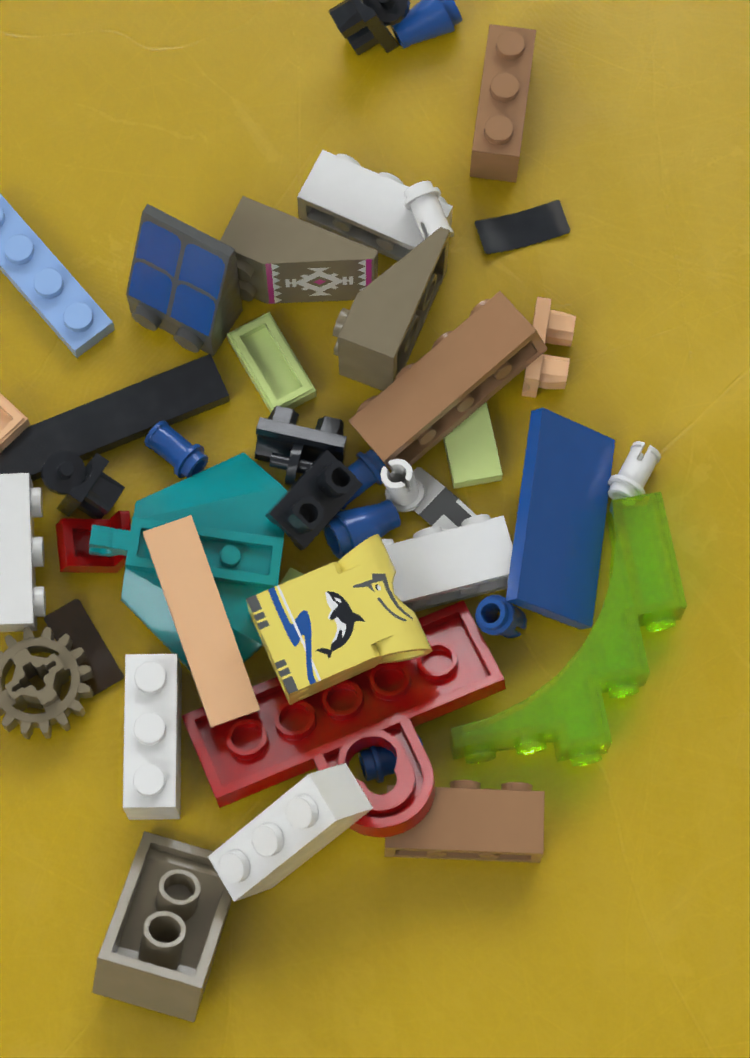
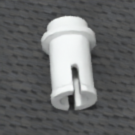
(426, 208)
(634, 472)
(402, 486)

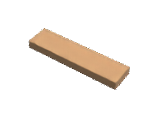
(201, 621)

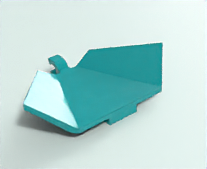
(237, 538)

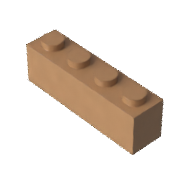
(449, 381)

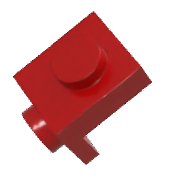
(73, 544)

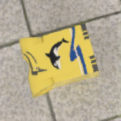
(336, 622)

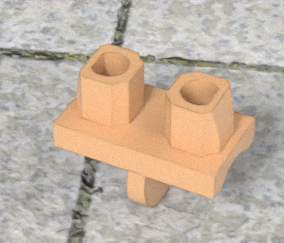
(549, 370)

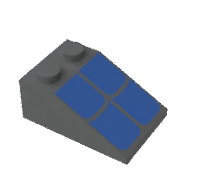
(183, 282)

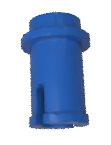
(176, 450)
(367, 470)
(502, 624)
(377, 763)

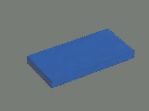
(560, 519)

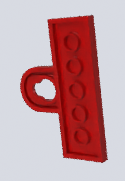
(352, 715)

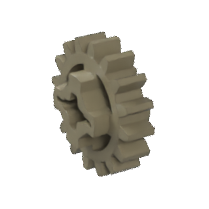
(54, 671)

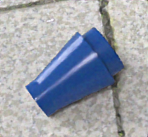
(427, 21)
(355, 525)

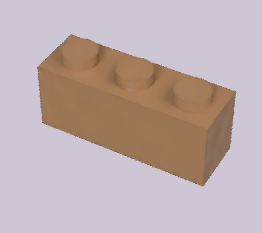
(502, 103)
(477, 825)

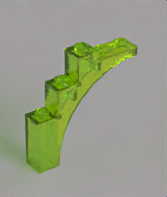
(570, 707)

